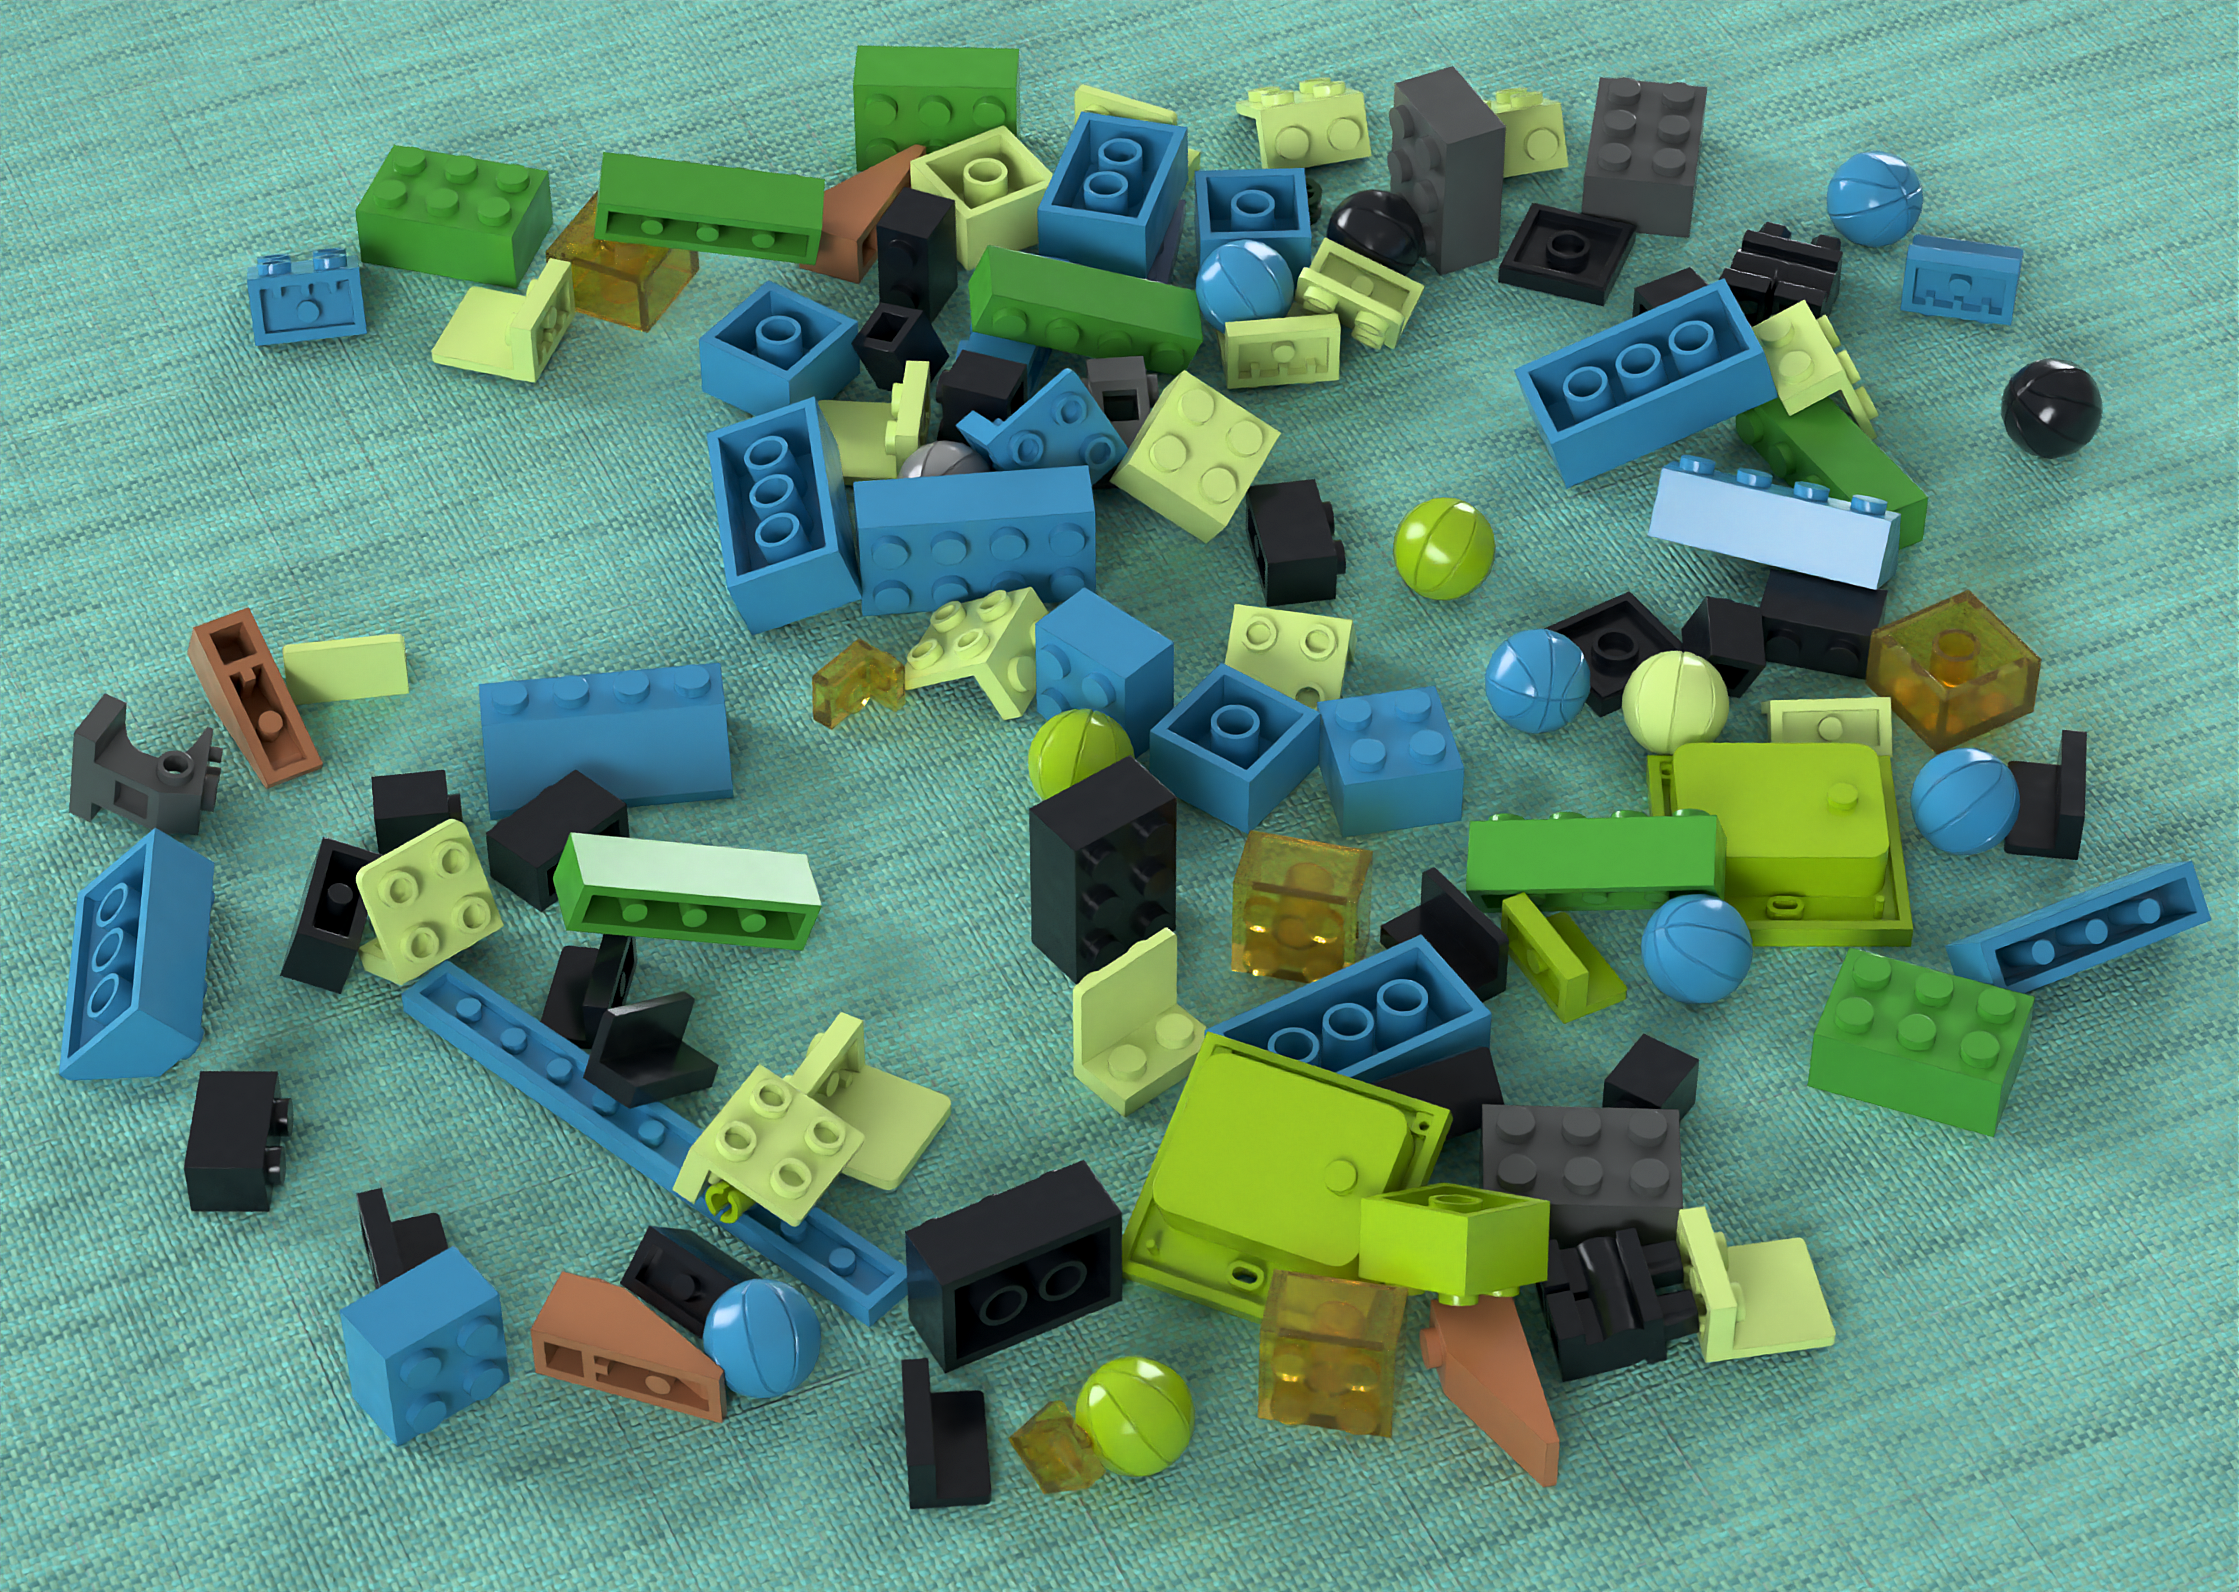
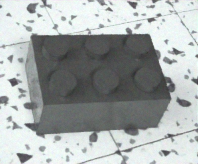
(1645, 154)
(1448, 167)
(1592, 1164)

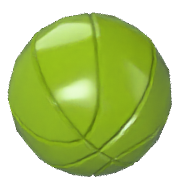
(1444, 549)
(1074, 748)
(1136, 1415)

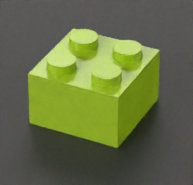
(1454, 1241)

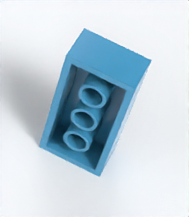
(1646, 383)
(783, 516)
(974, 536)
(1371, 1016)

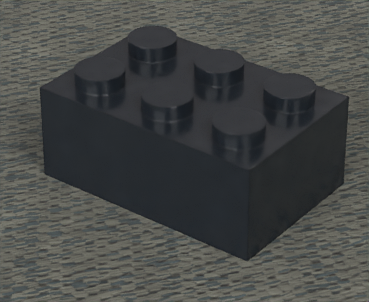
(1102, 867)
(1014, 1265)

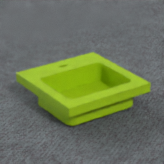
(1806, 836)
(1270, 1175)

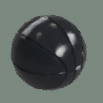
(1378, 228)
(2051, 408)

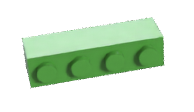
(709, 208)
(1084, 310)
(1832, 451)
(1595, 862)
(686, 892)

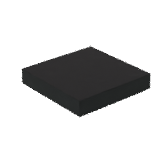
(1567, 254)
(1614, 643)

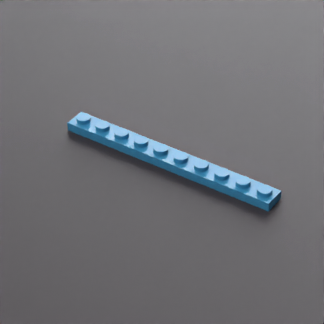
(646, 1137)

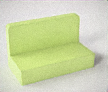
(346, 669)
(1831, 721)

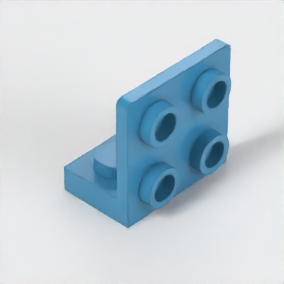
(1961, 279)
(306, 297)
(1049, 431)

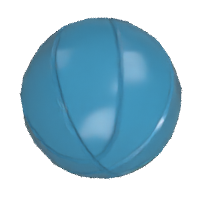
(1874, 199)
(1243, 284)
(1537, 681)
(1965, 801)
(1696, 949)
(762, 1338)

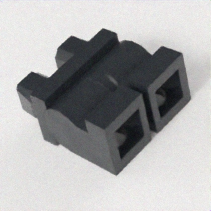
(1785, 272)
(1606, 1305)

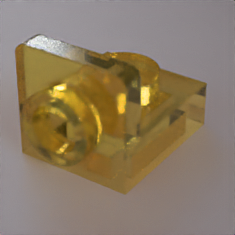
(852, 679)
(1057, 1450)

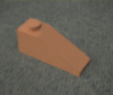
(853, 211)
(252, 698)
(619, 1346)
(1493, 1379)

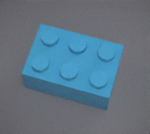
(1114, 193)

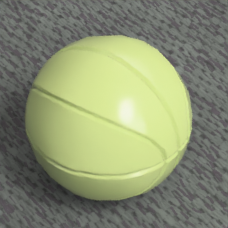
(1675, 702)

